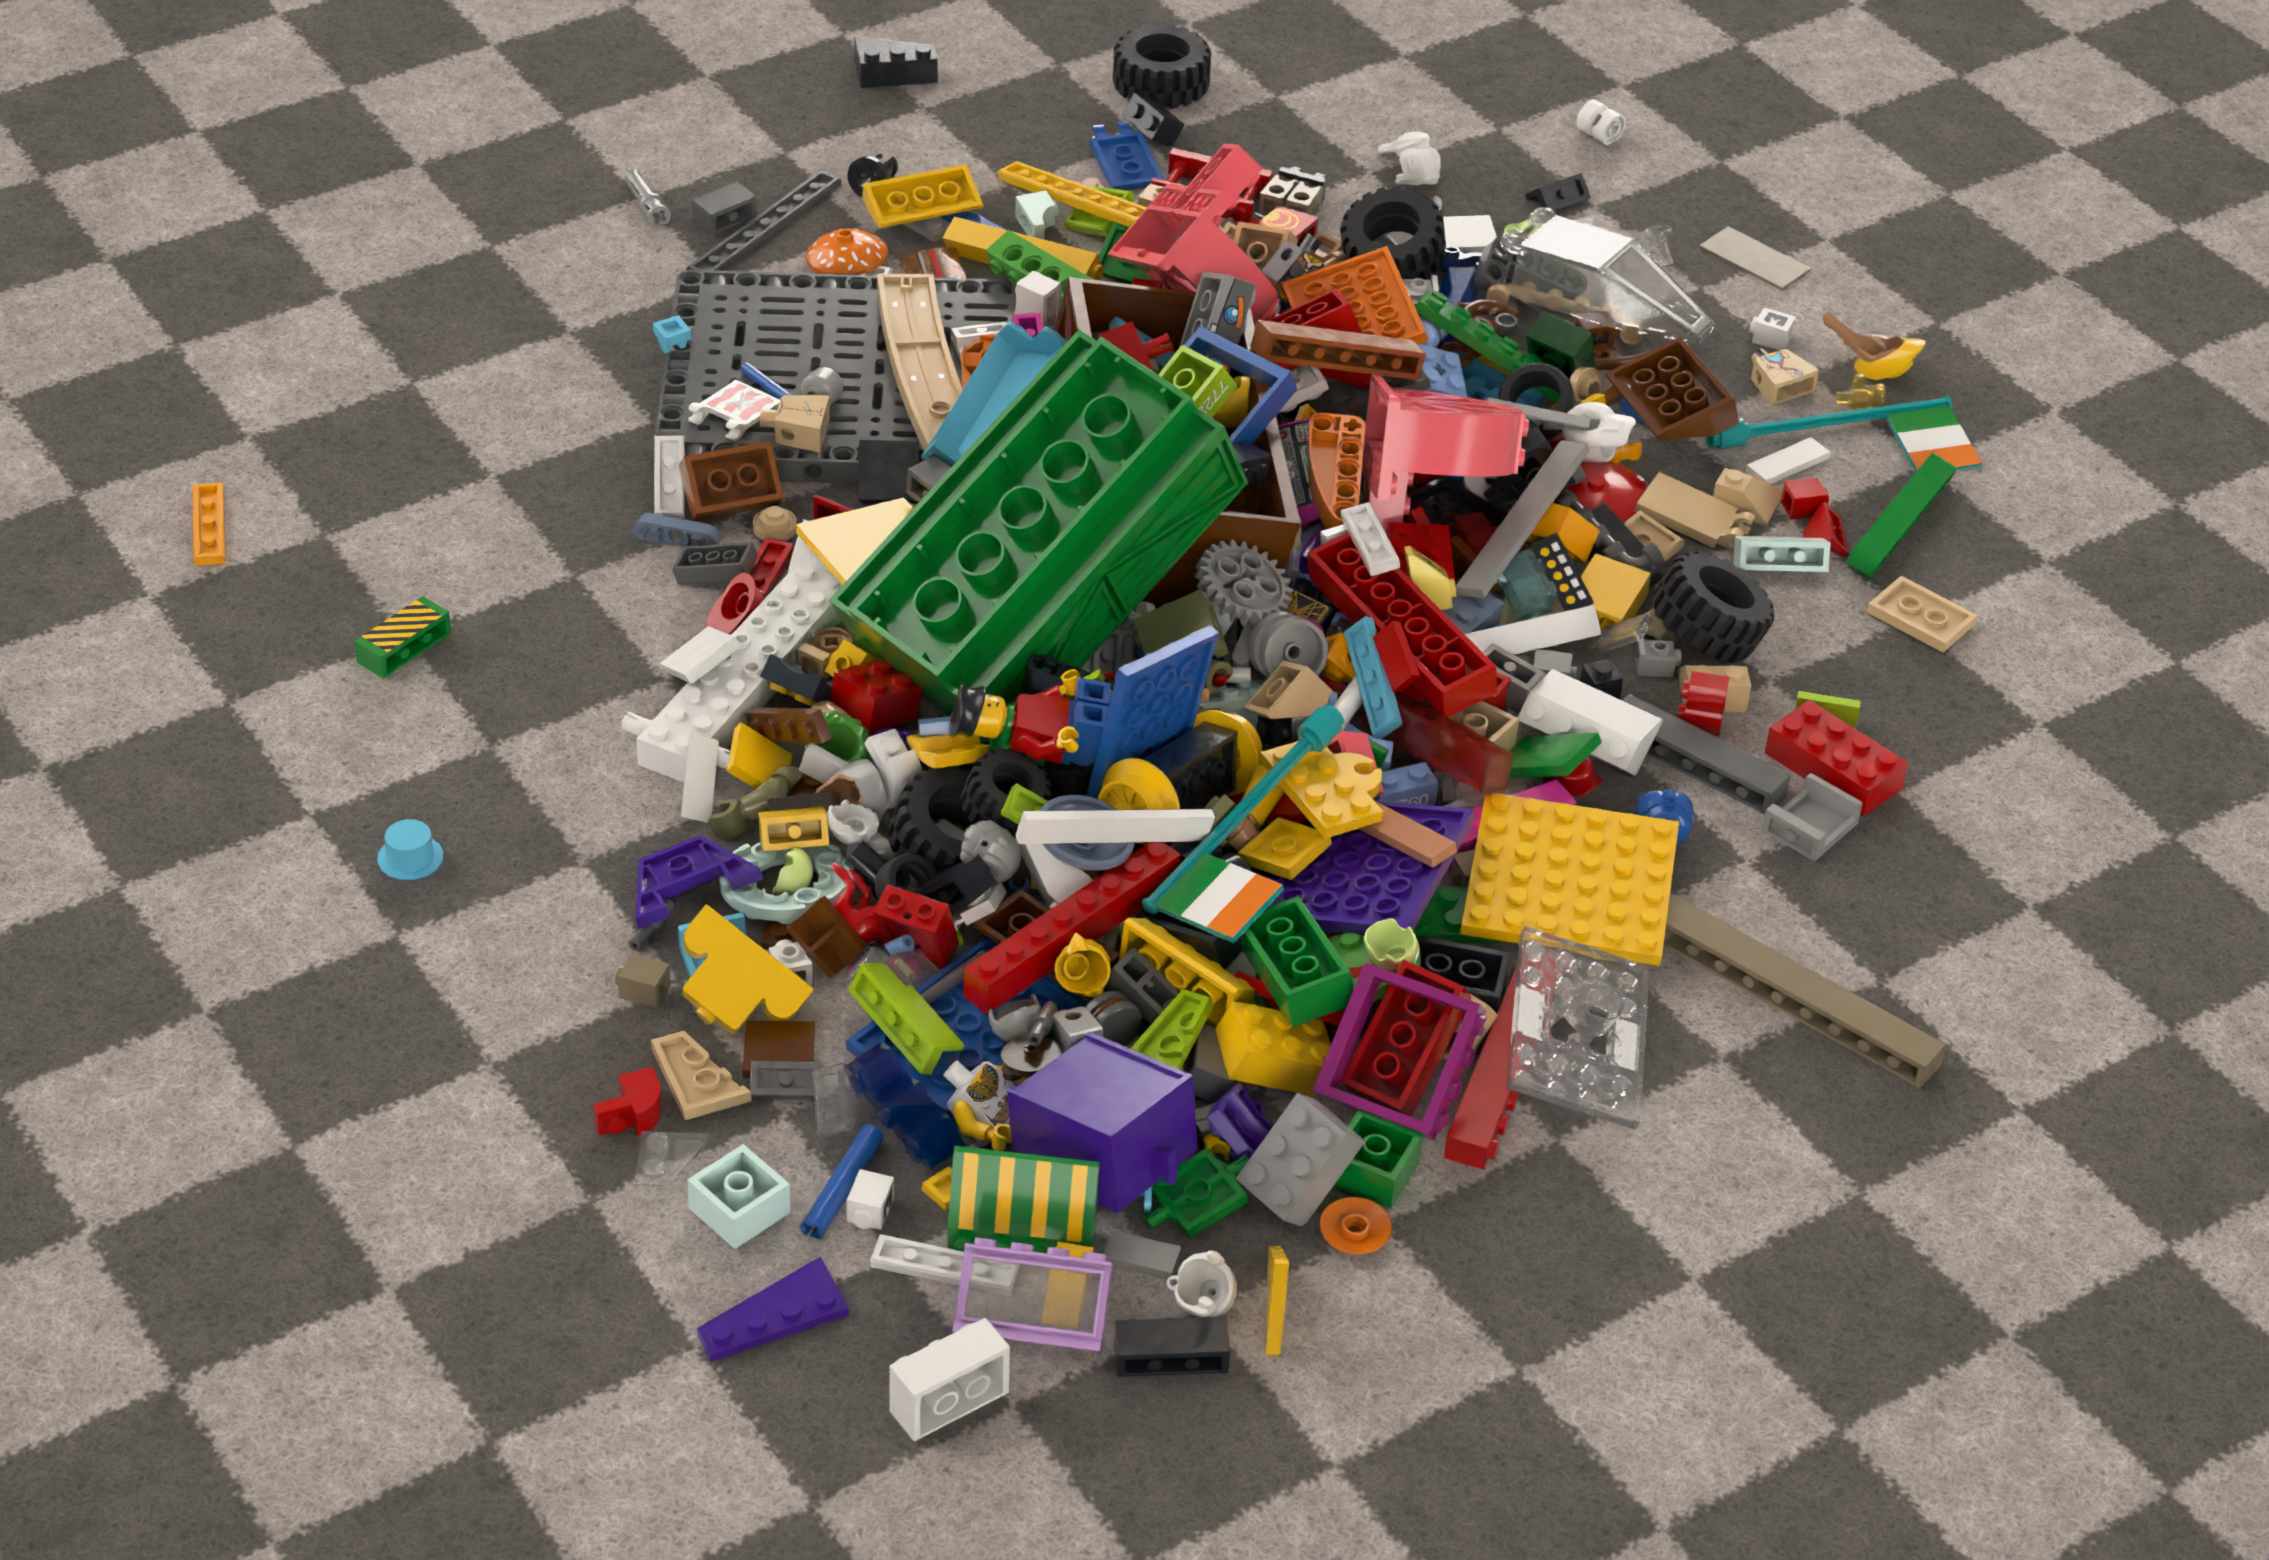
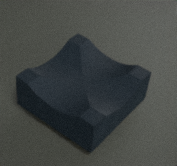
(796, 681)

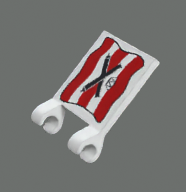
(737, 405)

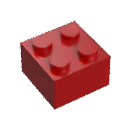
(876, 694)

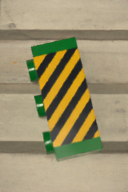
(402, 637)

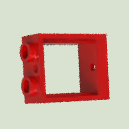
(929, 923)

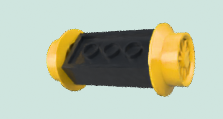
(1190, 770)

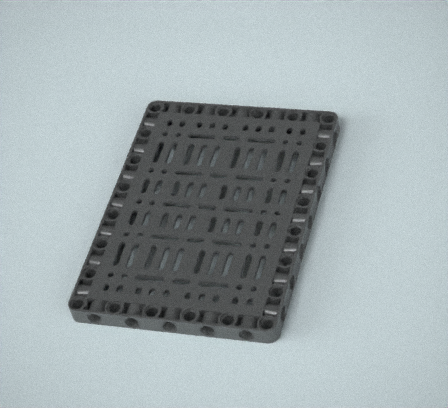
(839, 304)

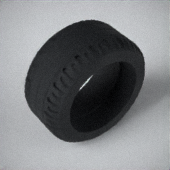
(1535, 376)

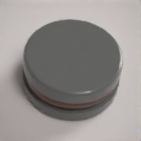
(1116, 1016)

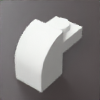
(894, 763)

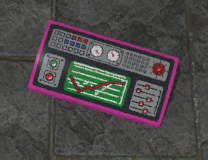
(1294, 443)

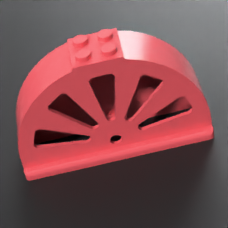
(1181, 233)
(1436, 436)

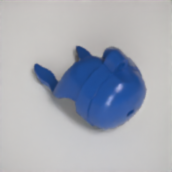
(1668, 806)

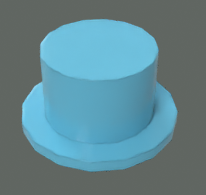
(409, 851)

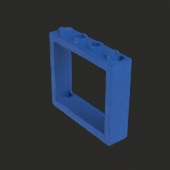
(1277, 378)

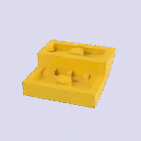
(945, 751)

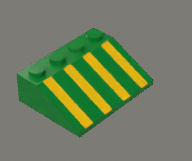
(1021, 1199)

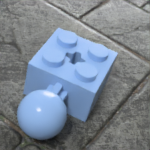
(1440, 365)

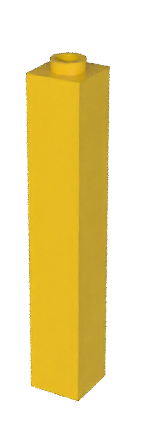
(974, 239)

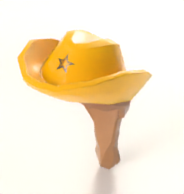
(1878, 355)

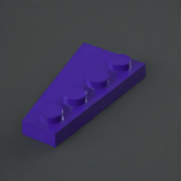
(784, 1308)

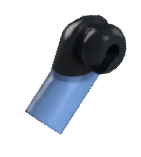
(901, 944)

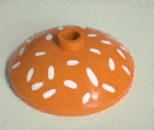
(847, 252)

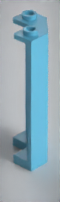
(997, 380)

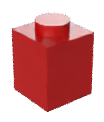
(1803, 497)

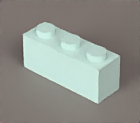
(1781, 554)

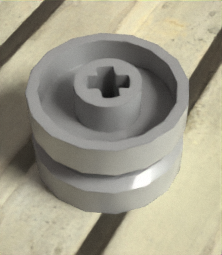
(1289, 639)

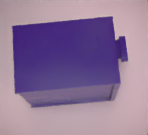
(1111, 1110)

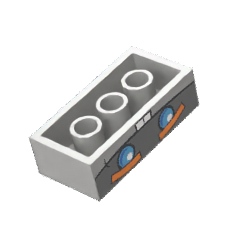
(1220, 307)

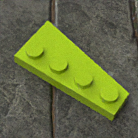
(1175, 1029)

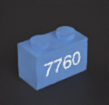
(1409, 785)

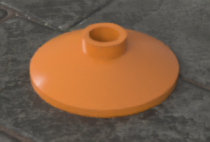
(1358, 1215)

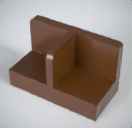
(827, 937)

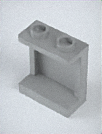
(1813, 818)

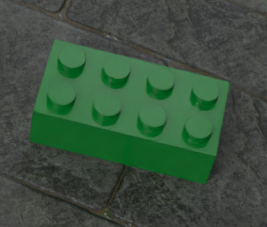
(1297, 962)

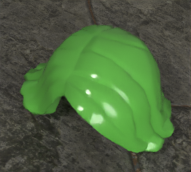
(847, 737)

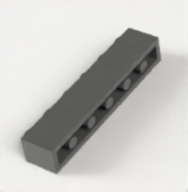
(1714, 761)

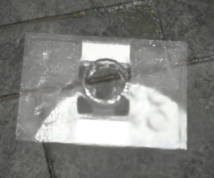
(1571, 1072)

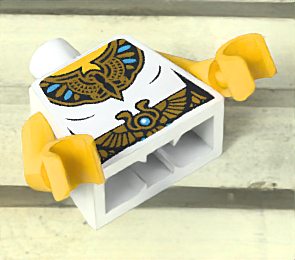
(981, 1103)

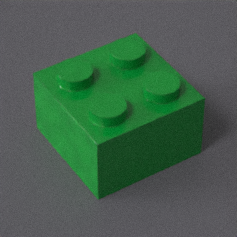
(1383, 1161)

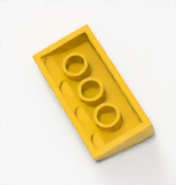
(921, 196)

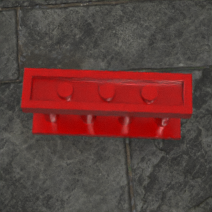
(1189, 164)

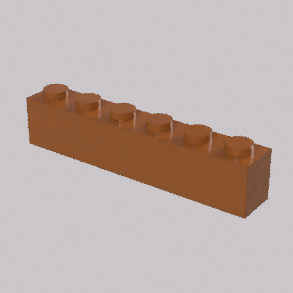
(1337, 350)

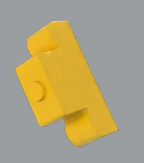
(737, 975)

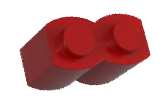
(1704, 702)

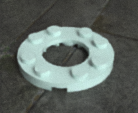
(785, 908)

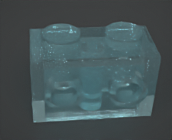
(1527, 586)

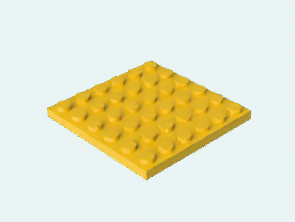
(1571, 875)

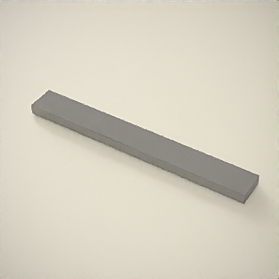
(1522, 519)

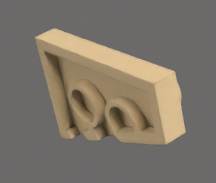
(694, 1078)

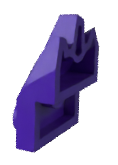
(1239, 1121)

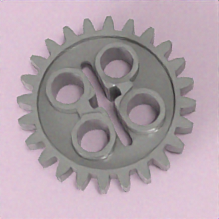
(1242, 582)

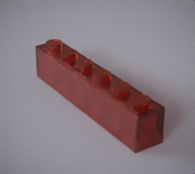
(1450, 746)

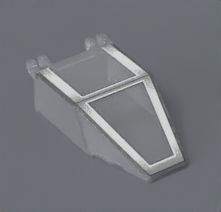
(1600, 278)

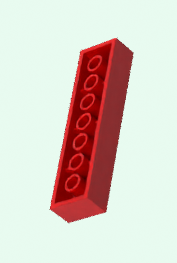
(1449, 663)

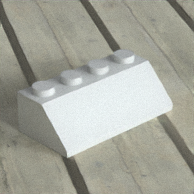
(1571, 707)

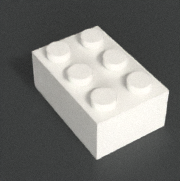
(949, 1378)

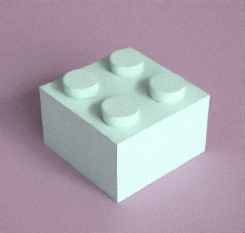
(739, 1196)

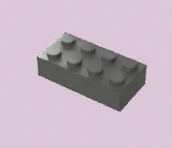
(714, 562)

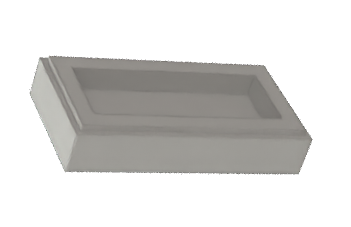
(1142, 1254)

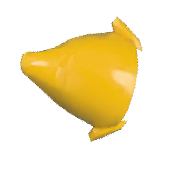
(1083, 967)

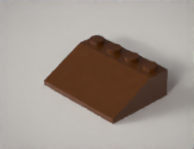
(1675, 393)

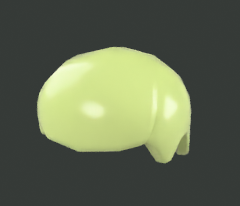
(795, 874)
(1390, 944)

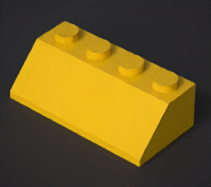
(1185, 966)

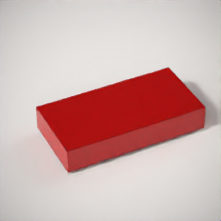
(1396, 656)

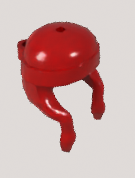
(861, 916)

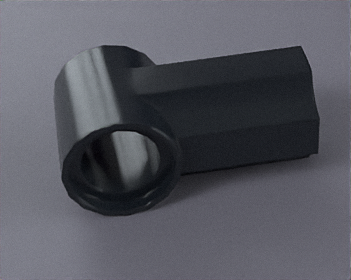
(867, 863)

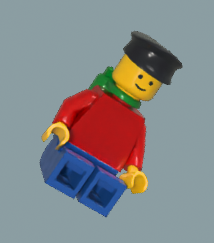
(1039, 724)

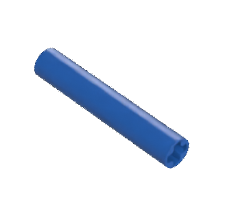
(841, 1181)

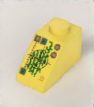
(1430, 578)

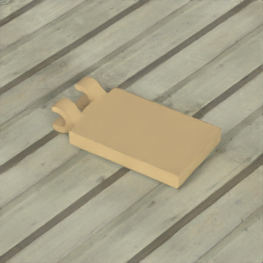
(1693, 512)

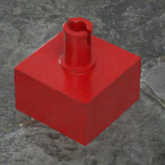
(1127, 339)

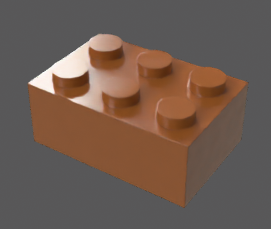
(731, 481)

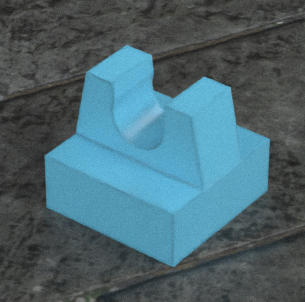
(672, 332)

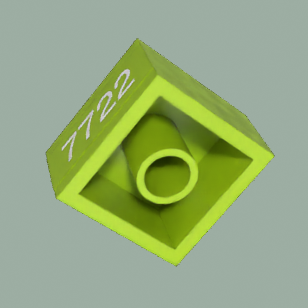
(1199, 378)

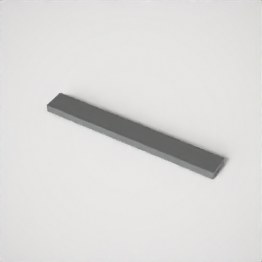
(767, 223)

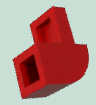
(636, 1107)

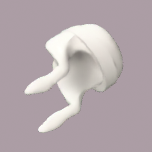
(1196, 1281)

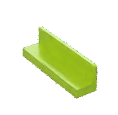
(903, 1016)

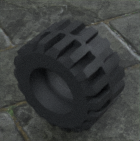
(999, 773)

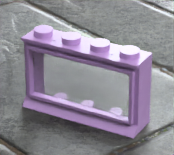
(1035, 1294)

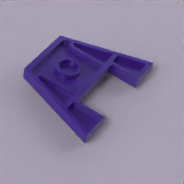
(683, 868)

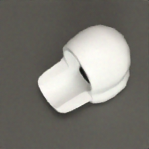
(1605, 432)

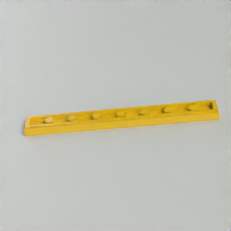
(1072, 193)

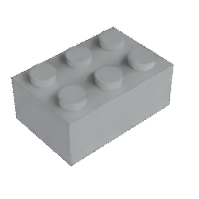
(1300, 1160)

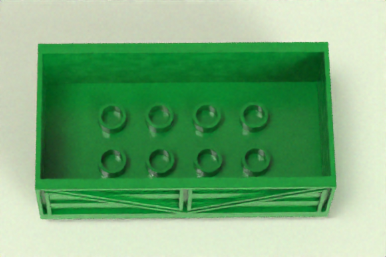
(1044, 528)

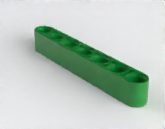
(1901, 515)

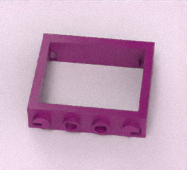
(1349, 1032)

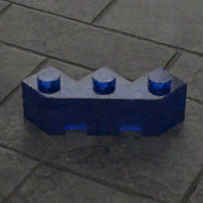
(904, 1106)

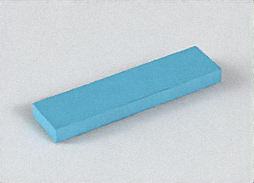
(1372, 679)

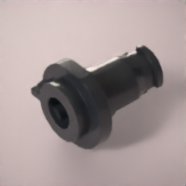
(870, 169)

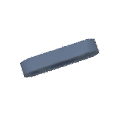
(661, 526)

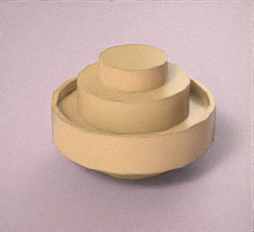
(1586, 382)
(774, 524)

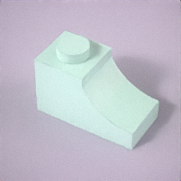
(1036, 213)

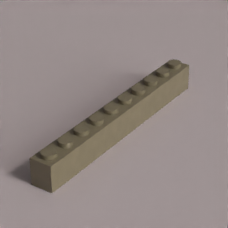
(1802, 993)

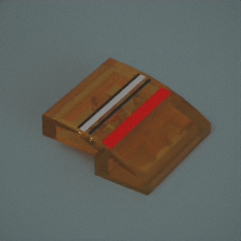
(940, 261)

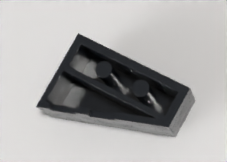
(894, 62)

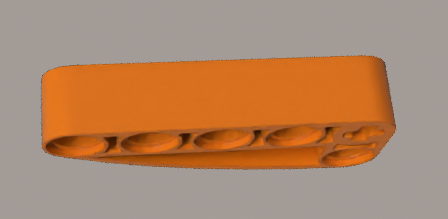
(1335, 464)

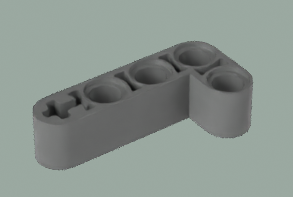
(1495, 264)

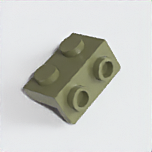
(1221, 808)

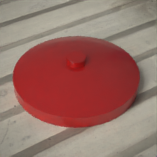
(1610, 484)

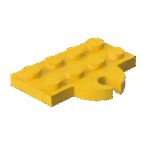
(1331, 788)

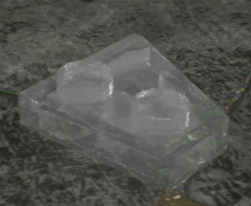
(665, 1158)

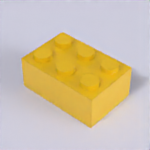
(1268, 1051)

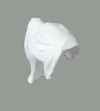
(1417, 158)

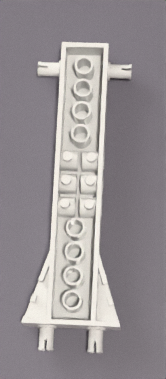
(734, 686)

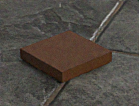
(778, 1042)

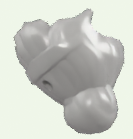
(1014, 1019)

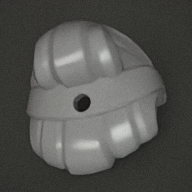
(1000, 854)

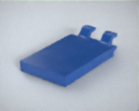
(1124, 158)

